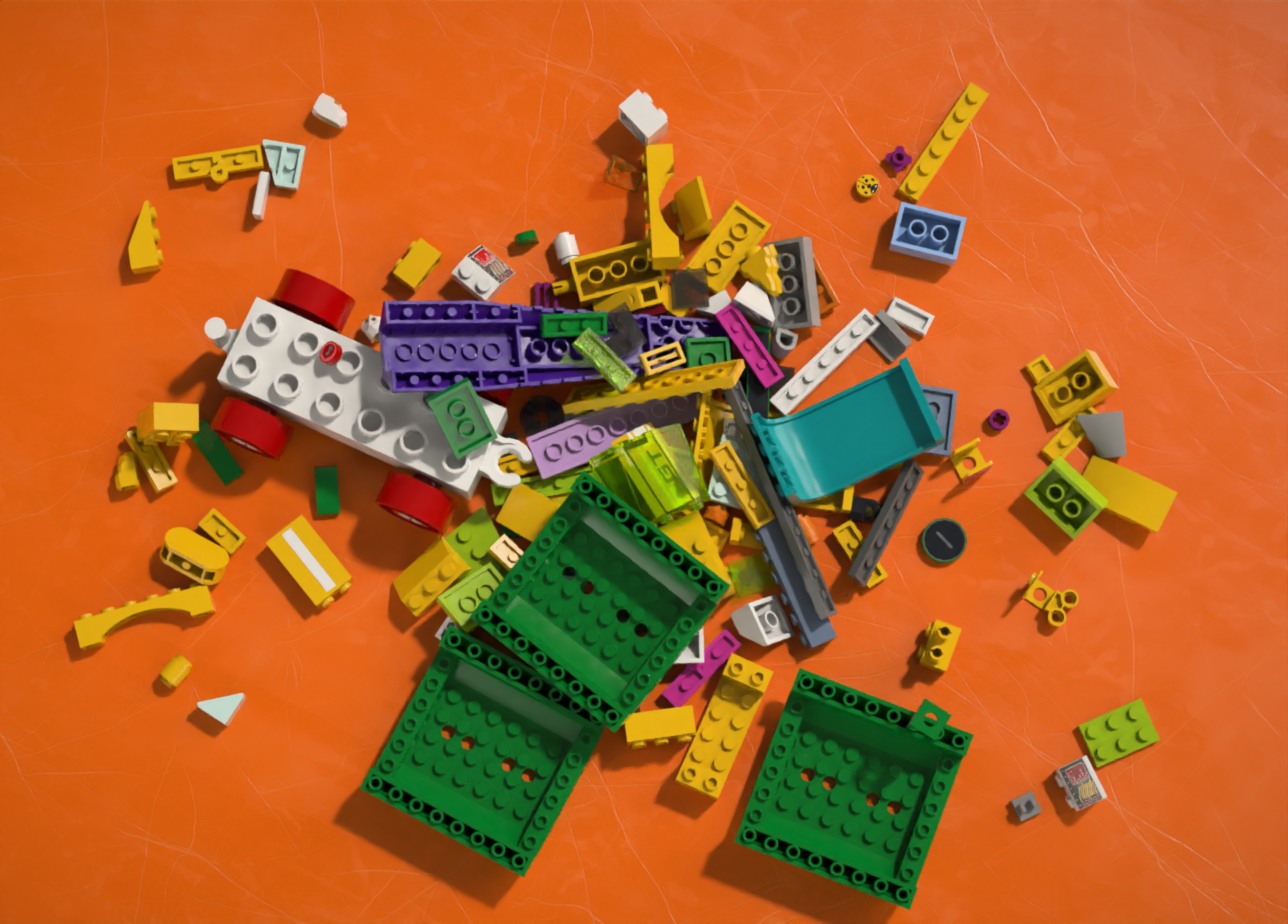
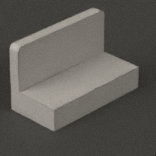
(889, 337)

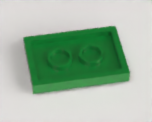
(462, 418)

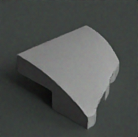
(1105, 433)

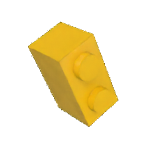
(417, 264)

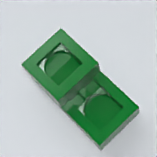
(327, 490)

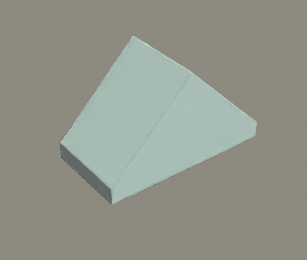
(224, 707)

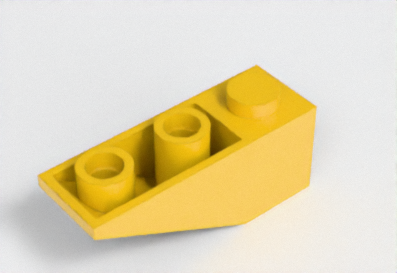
(143, 245)
(637, 298)

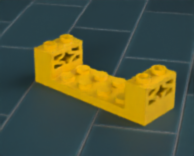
(724, 726)

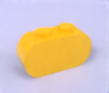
(194, 556)

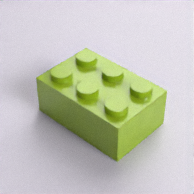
(1066, 497)

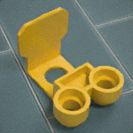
(1054, 600)

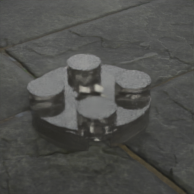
(533, 409)

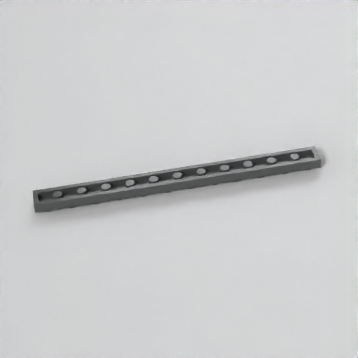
(783, 508)

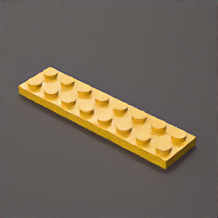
(658, 386)

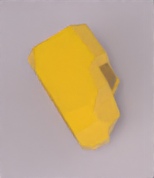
(127, 473)

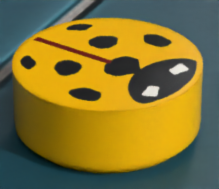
(867, 186)

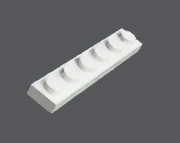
(825, 362)

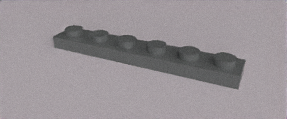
(886, 523)

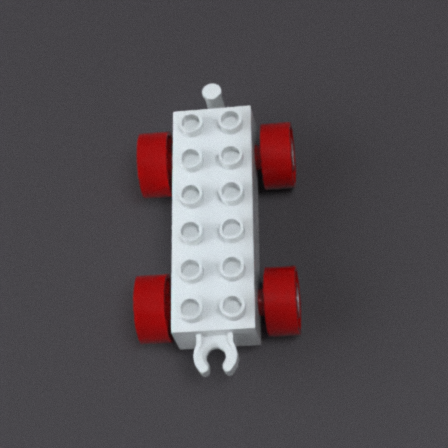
(280, 371)

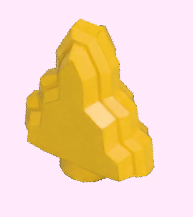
(762, 268)

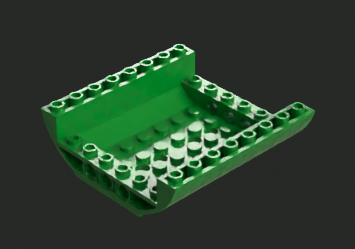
(576, 634)
(866, 752)
(467, 791)

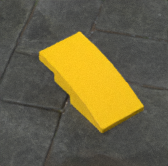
(1130, 494)

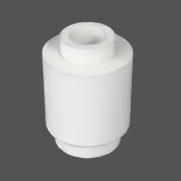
(565, 248)

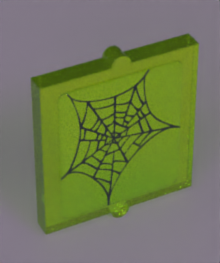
(750, 575)

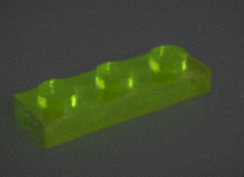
(604, 360)

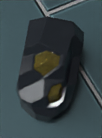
(864, 510)

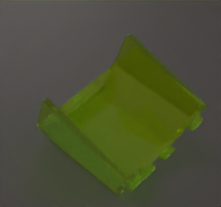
(653, 474)

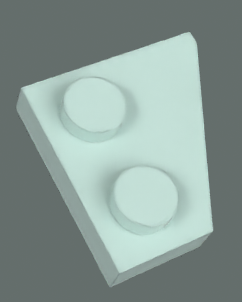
(285, 163)

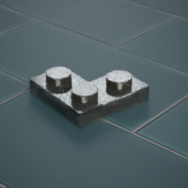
(627, 331)

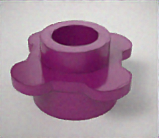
(892, 158)

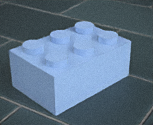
(927, 234)

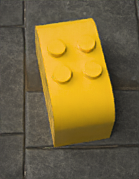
(694, 537)

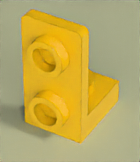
(742, 535)

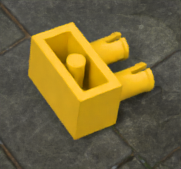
(939, 645)

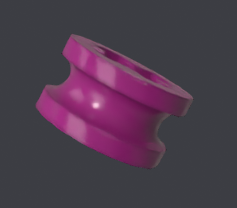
(995, 426)

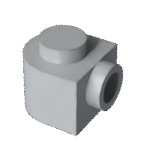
(782, 342)

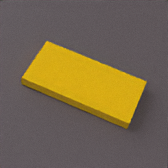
(727, 244)

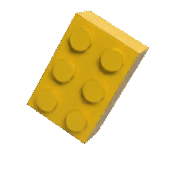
(167, 423)
(660, 726)

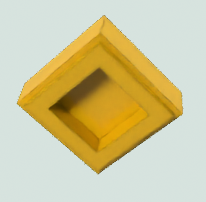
(1039, 369)

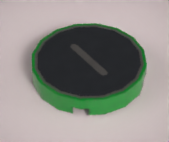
(944, 540)

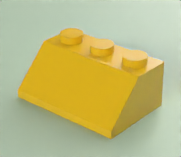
(430, 576)

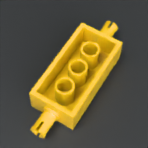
(610, 272)

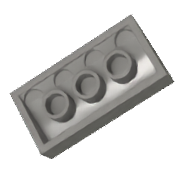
(798, 303)

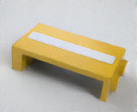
(310, 562)

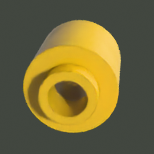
(175, 671)

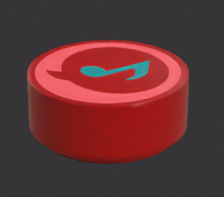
(331, 353)

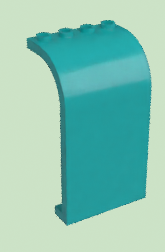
(849, 435)

